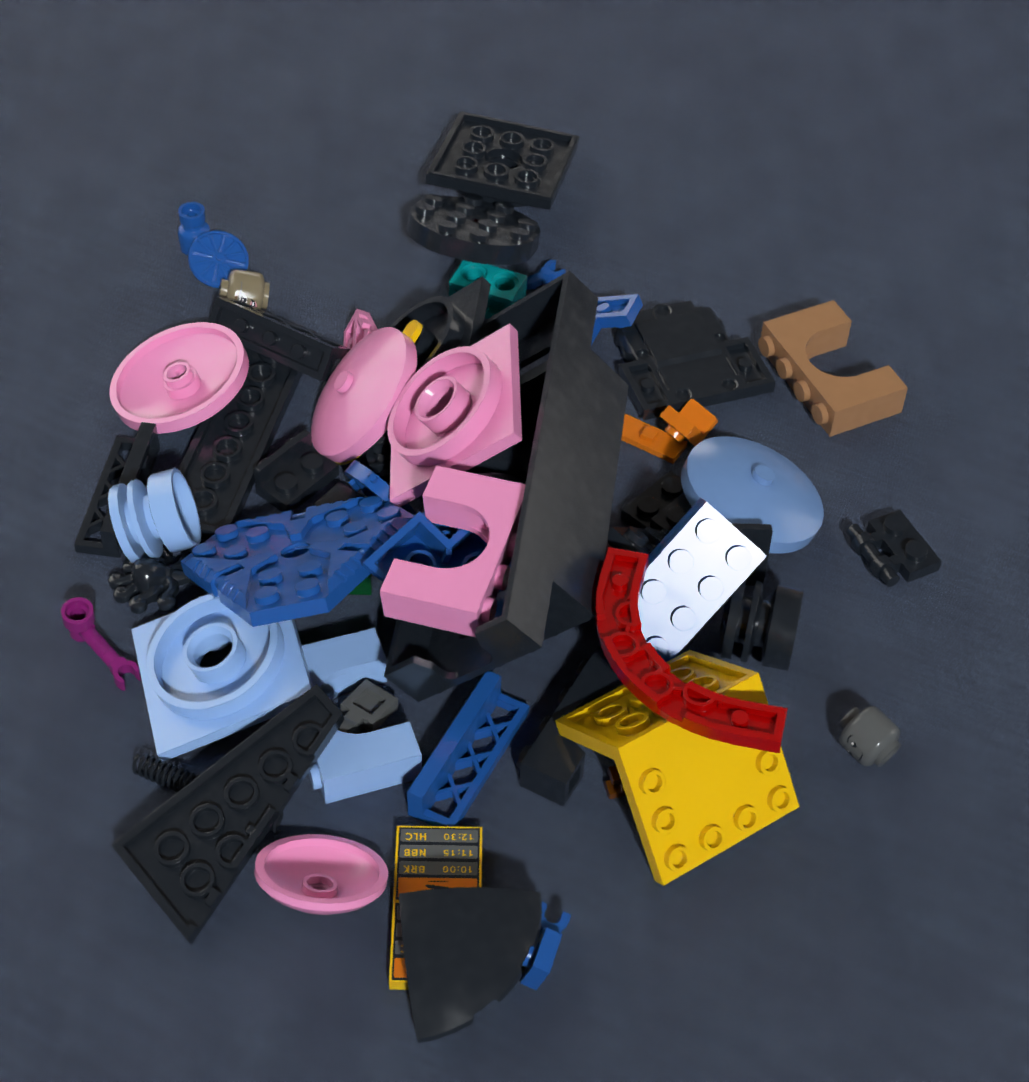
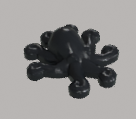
(149, 582)

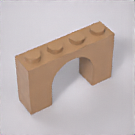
(832, 400)

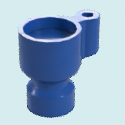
(192, 224)

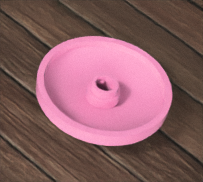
(179, 377)
(361, 394)

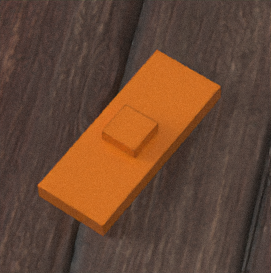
(651, 439)

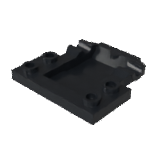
(686, 355)

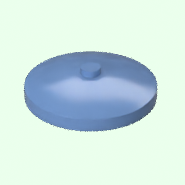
(754, 487)

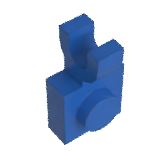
(541, 958)

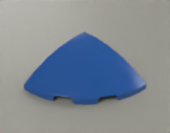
(427, 545)

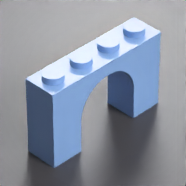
(364, 760)

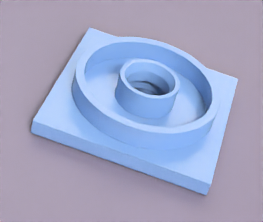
(200, 704)

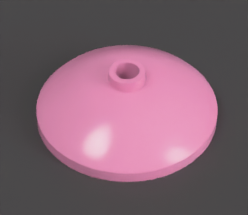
(321, 873)

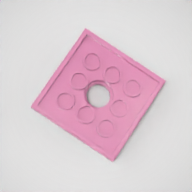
(455, 413)

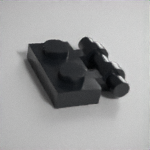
(902, 545)

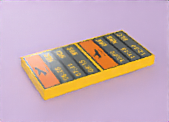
(430, 860)

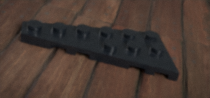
(211, 828)

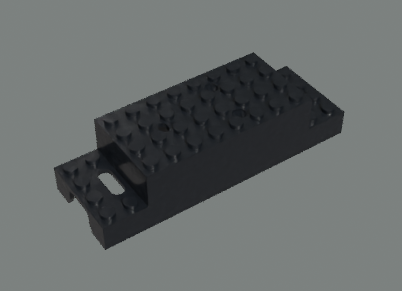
(573, 439)

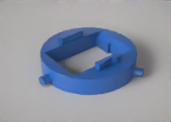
(370, 484)

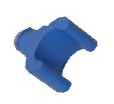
(545, 275)

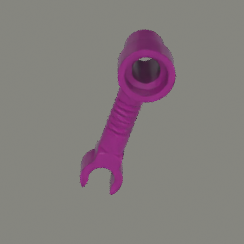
(79, 619)

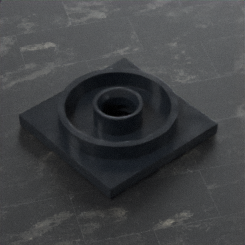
(503, 161)
(448, 321)

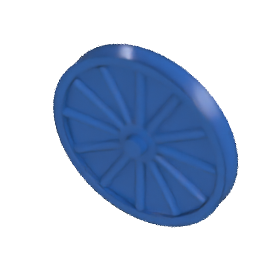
(215, 256)

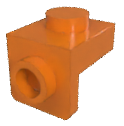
(690, 423)

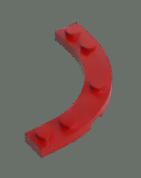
(651, 678)

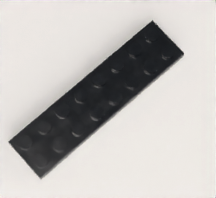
(235, 441)

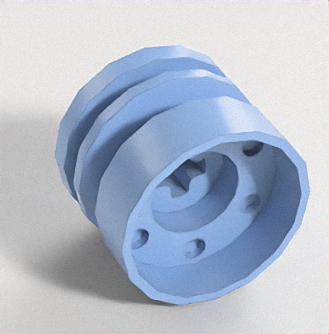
(154, 515)

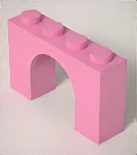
(467, 594)

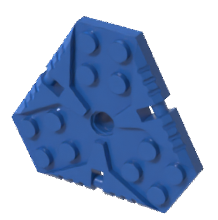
(293, 562)

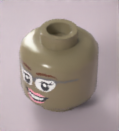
(247, 287)

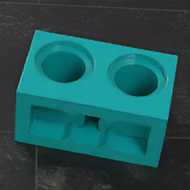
(505, 286)

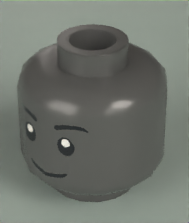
(869, 736)

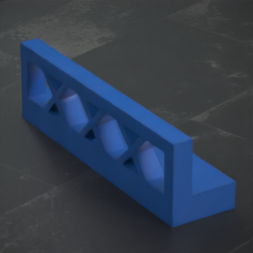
(454, 745)

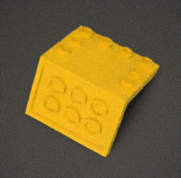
(683, 788)

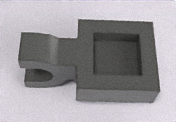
(367, 708)

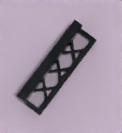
(278, 338)
(138, 466)

